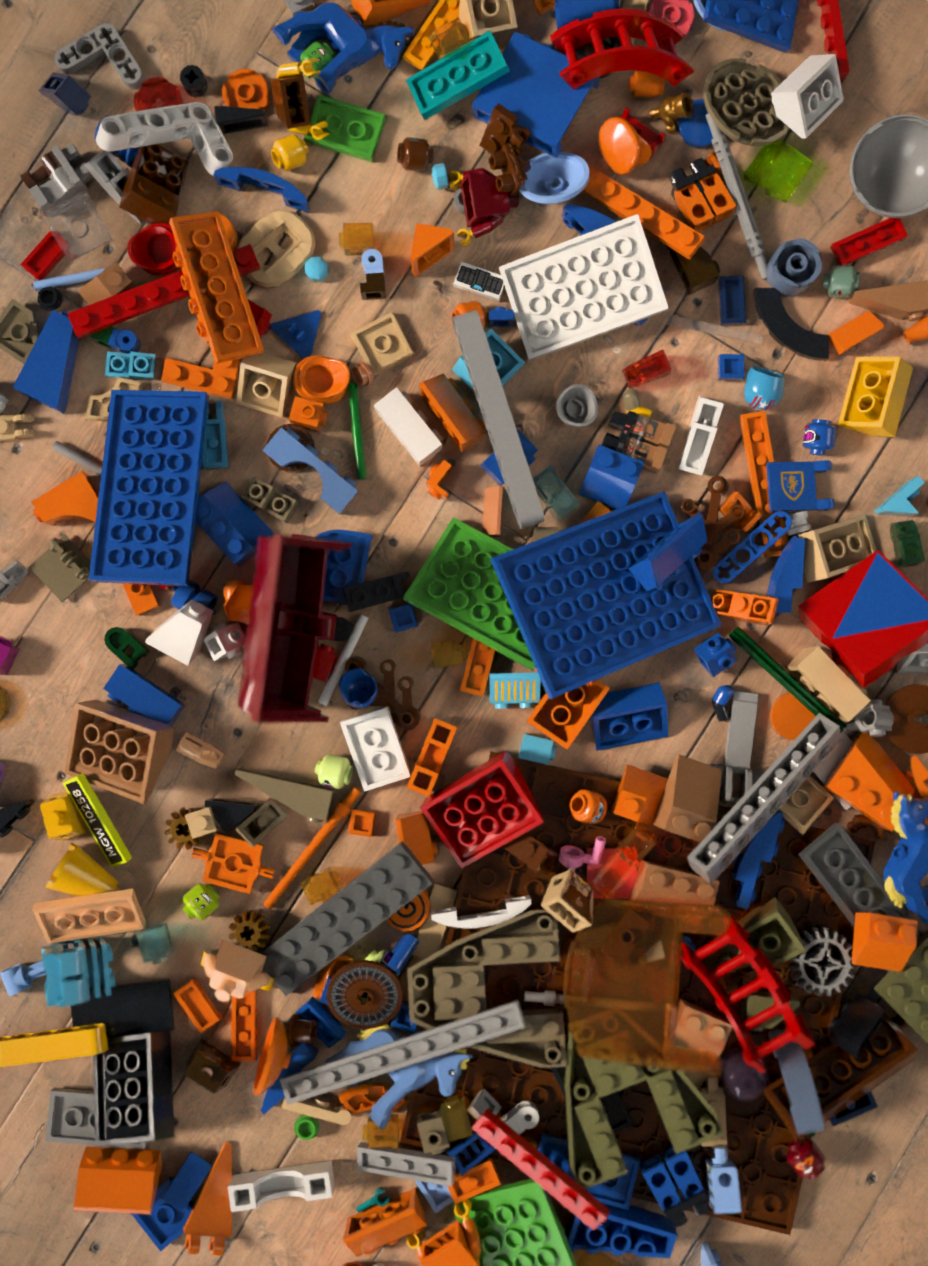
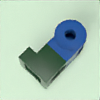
(119, 340)

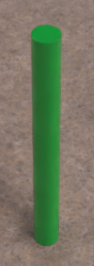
(357, 431)

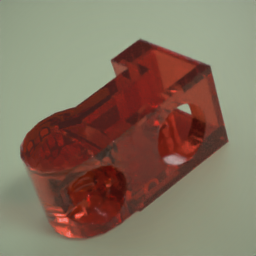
(647, 369)

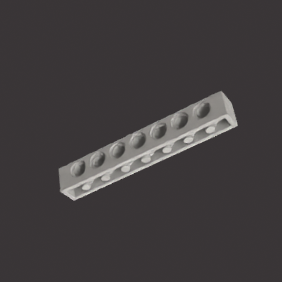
(764, 798)

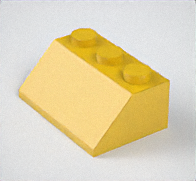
(876, 395)

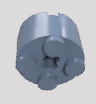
(807, 264)

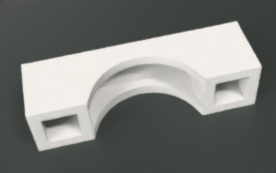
(306, 1181)

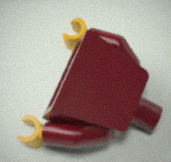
(482, 202)

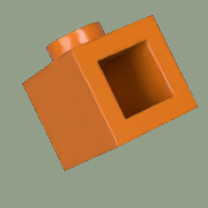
(308, 414)

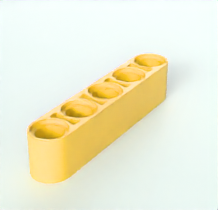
(53, 1044)

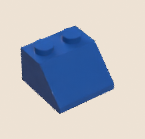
(611, 478)

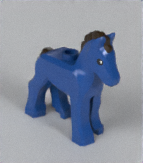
(348, 38)

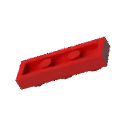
(869, 241)

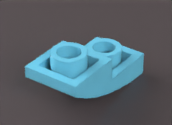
(130, 366)

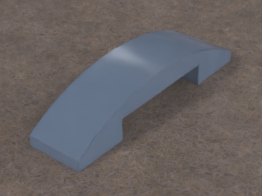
(799, 1085)

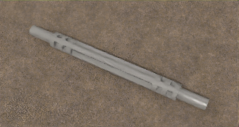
(739, 196)

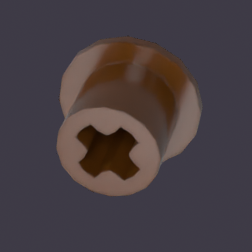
(301, 1030)

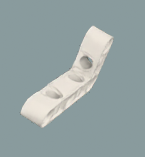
(167, 125)

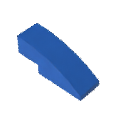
(787, 574)
(300, 1058)

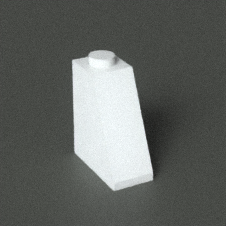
(183, 632)

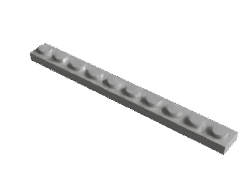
(403, 1052)

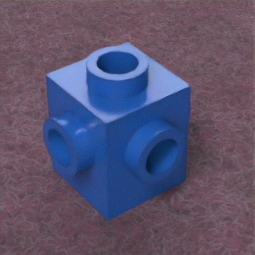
(716, 654)

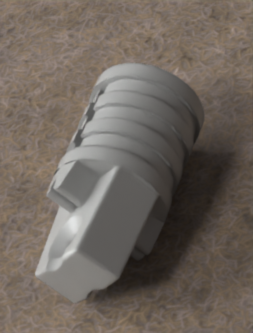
(11, 577)

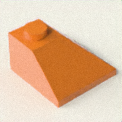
(639, 795)

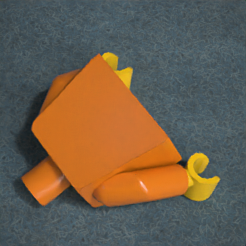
(453, 1245)

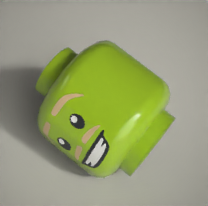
(200, 901)

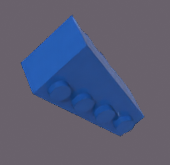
(624, 1232)

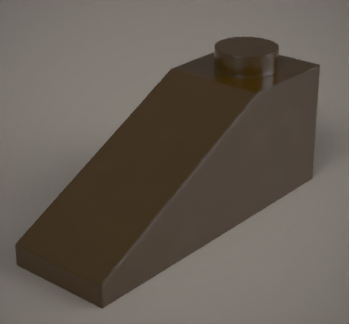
(698, 271)

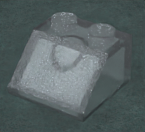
(76, 225)

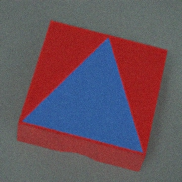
(868, 618)

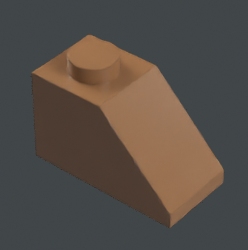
(105, 284)

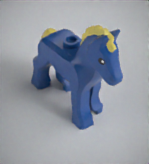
(910, 856)

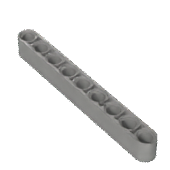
(498, 419)

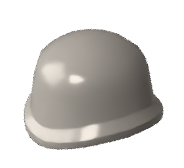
(577, 406)

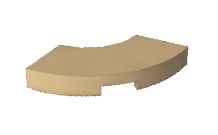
(99, 404)

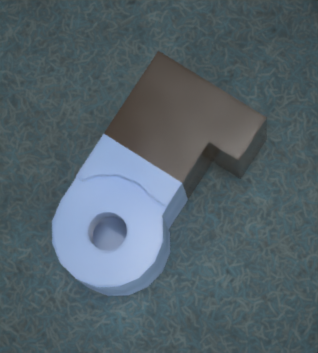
(375, 278)

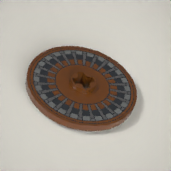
(348, 986)

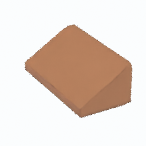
(493, 511)

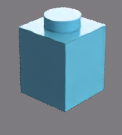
(537, 749)

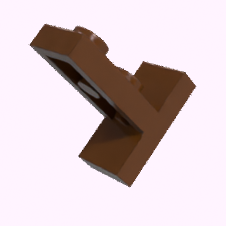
(533, 852)

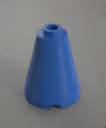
(580, 9)

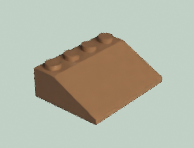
(117, 749)

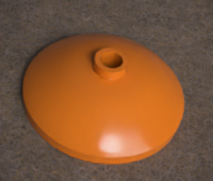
(272, 1057)

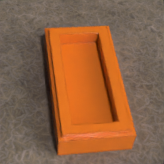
(198, 1005)

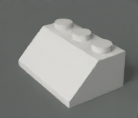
(809, 94)

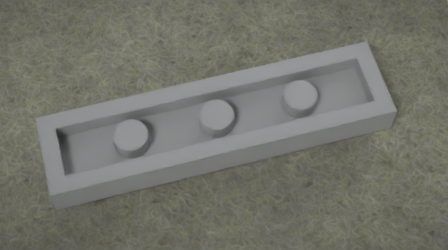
(406, 1164)

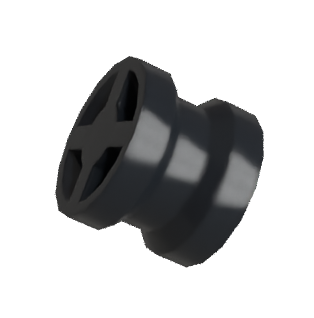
(197, 86)

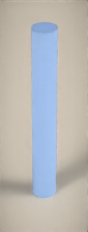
(67, 279)

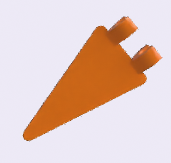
(212, 1210)

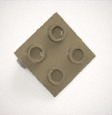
(62, 567)

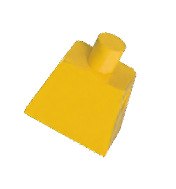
(62, 817)

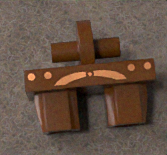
(512, 168)

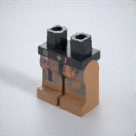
(640, 438)

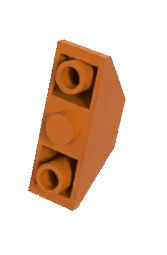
(744, 607)

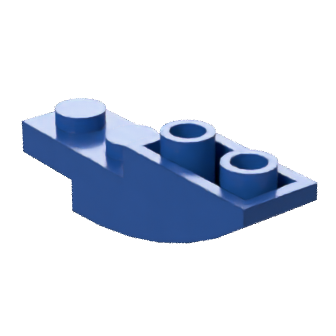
(584, 219)
(747, 863)

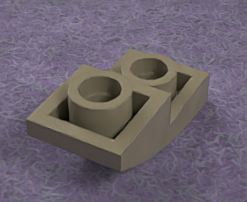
(270, 500)

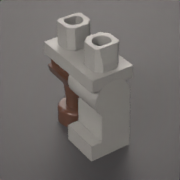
(64, 179)

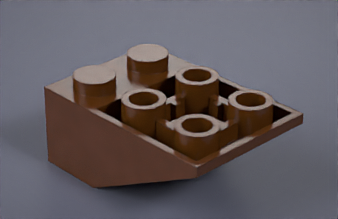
(154, 185)

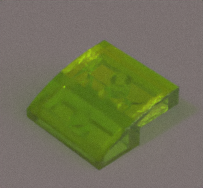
(778, 170)

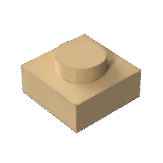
(201, 822)

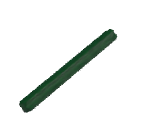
(786, 679)

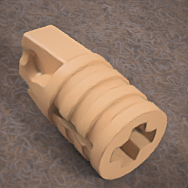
(199, 751)

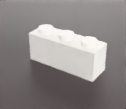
(409, 426)

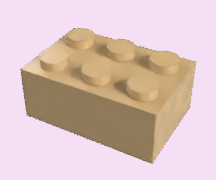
(828, 682)

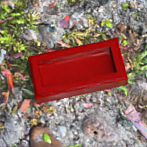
(43, 257)

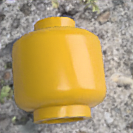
(289, 152)

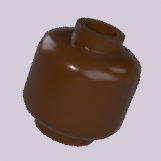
(414, 154)

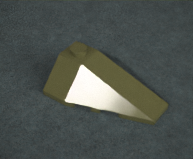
(770, 930)

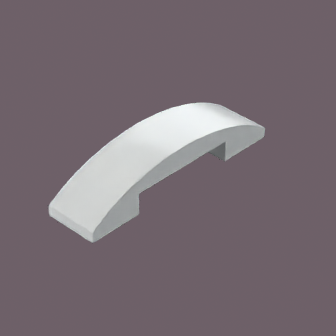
(449, 915)

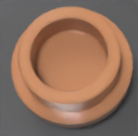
(363, 374)

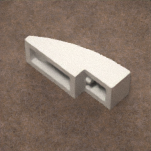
(700, 435)

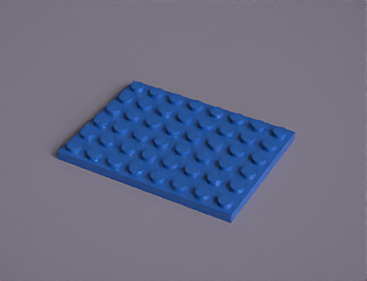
(587, 609)

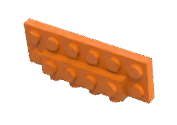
(214, 287)

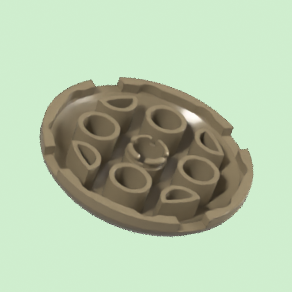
(742, 103)

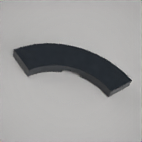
(785, 330)

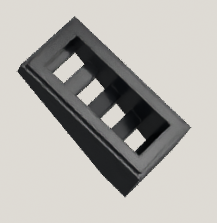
(239, 119)

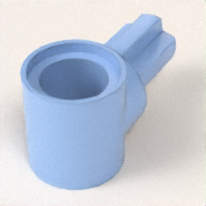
(21, 976)

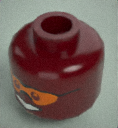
(806, 1158)

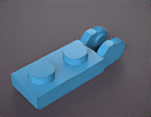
(215, 440)

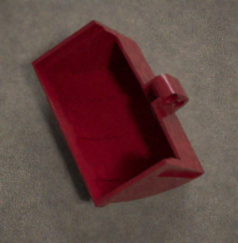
(285, 628)

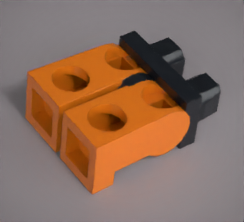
(701, 195)

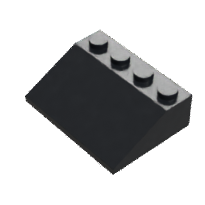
(134, 1090)

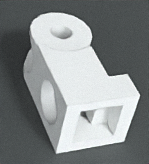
(522, 1116)

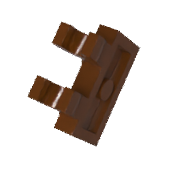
(501, 129)

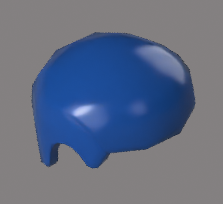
(358, 688)

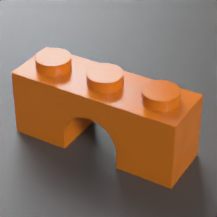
(432, 757)

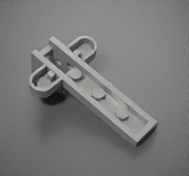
(739, 746)

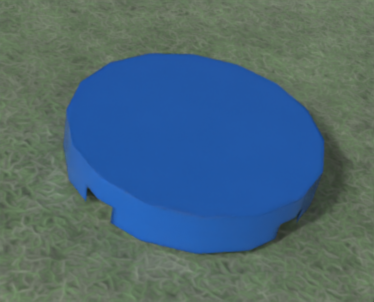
(696, 129)

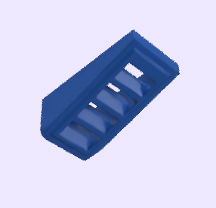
(470, 1161)

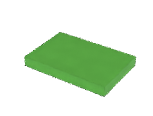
(350, 128)

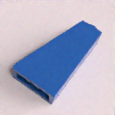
(50, 364)

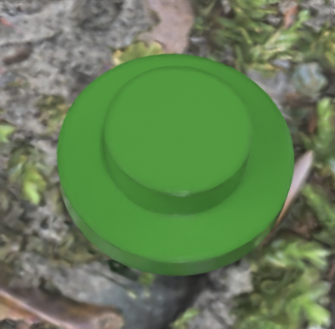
(306, 1127)

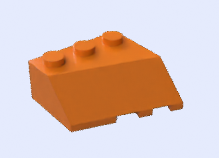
(868, 780)

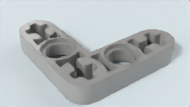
(100, 48)

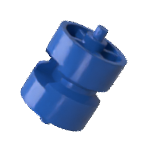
(184, 594)

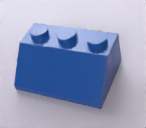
(230, 523)
(670, 553)
(630, 717)

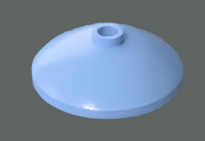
(555, 179)

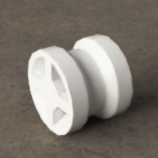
(799, 523)

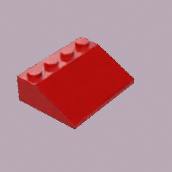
(483, 809)

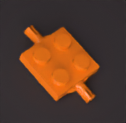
(233, 863)

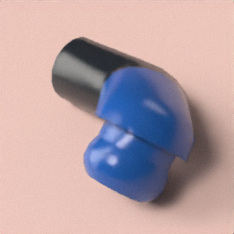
(720, 700)

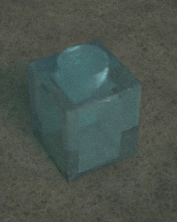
(155, 943)

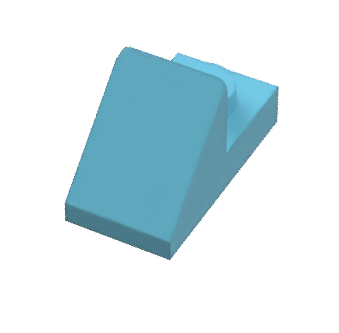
(898, 503)

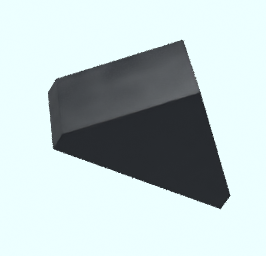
(230, 813)

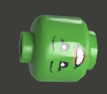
(321, 52)

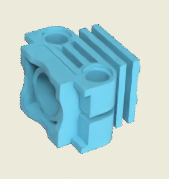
(75, 970)

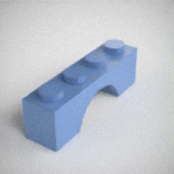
(287, 450)

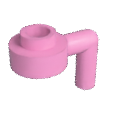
(573, 857)

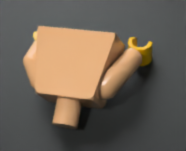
(235, 971)

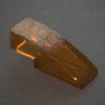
(623, 861)

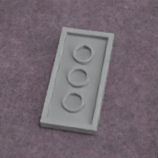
(73, 1119)

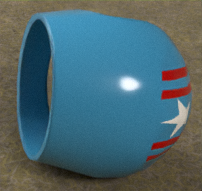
(763, 388)

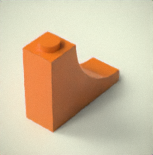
(70, 500)

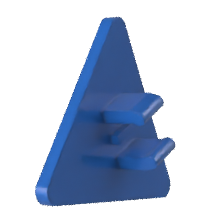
(299, 332)

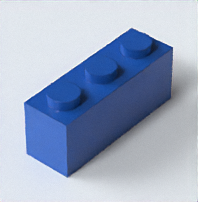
(143, 696)

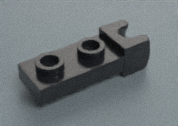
(375, 592)

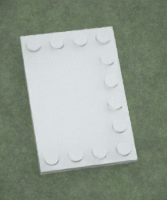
(583, 287)

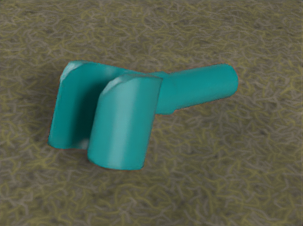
(374, 1200)

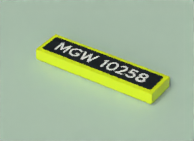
(97, 820)

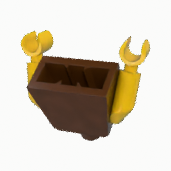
(291, 98)

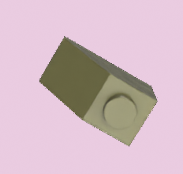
(760, 1001)

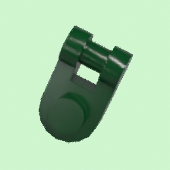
(119, 640)

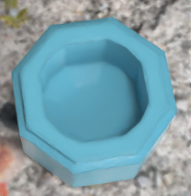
(440, 176)
(316, 269)

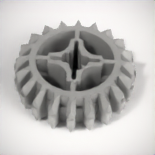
(842, 965)

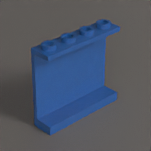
(534, 93)

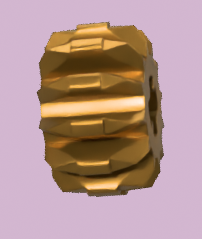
(176, 830)
(242, 923)

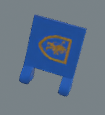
(794, 487)

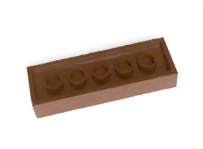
(844, 1079)

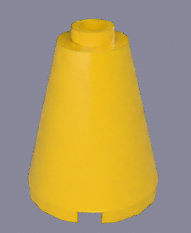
(81, 875)

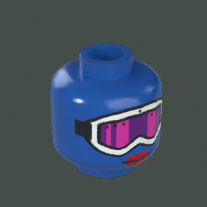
(819, 436)

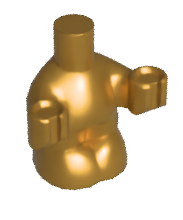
(673, 108)

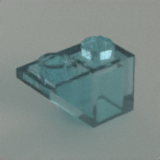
(555, 494)

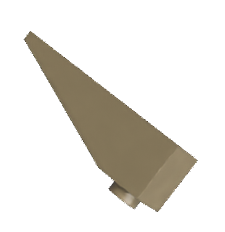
(299, 796)

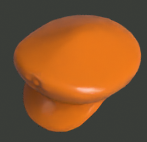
(622, 146)
(321, 379)

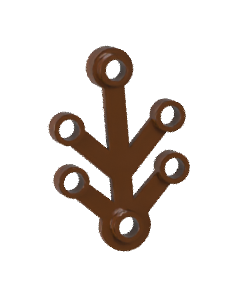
(712, 526)
(386, 694)

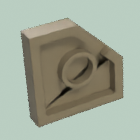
(18, 331)

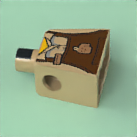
(570, 900)

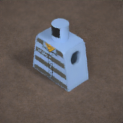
(722, 1182)

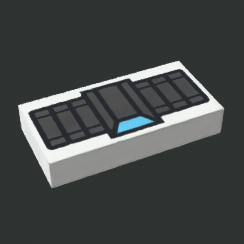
(479, 281)

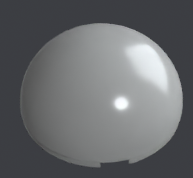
(892, 167)

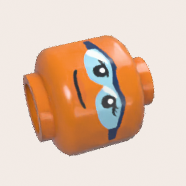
(588, 806)

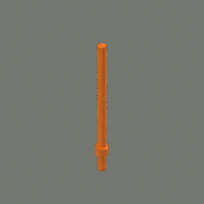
(341, 810)

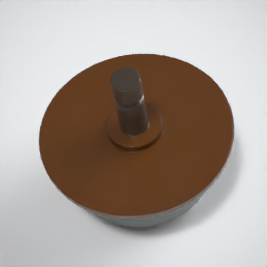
(910, 718)

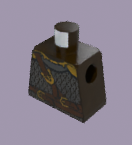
(210, 1067)

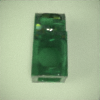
(906, 544)

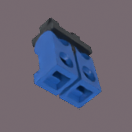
(675, 1194)

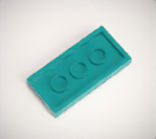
(457, 75)

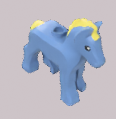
(408, 1078)

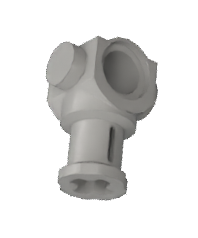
(872, 718)

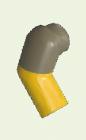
(632, 403)

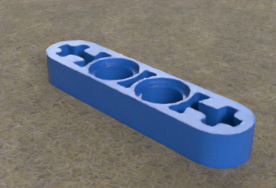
(754, 550)

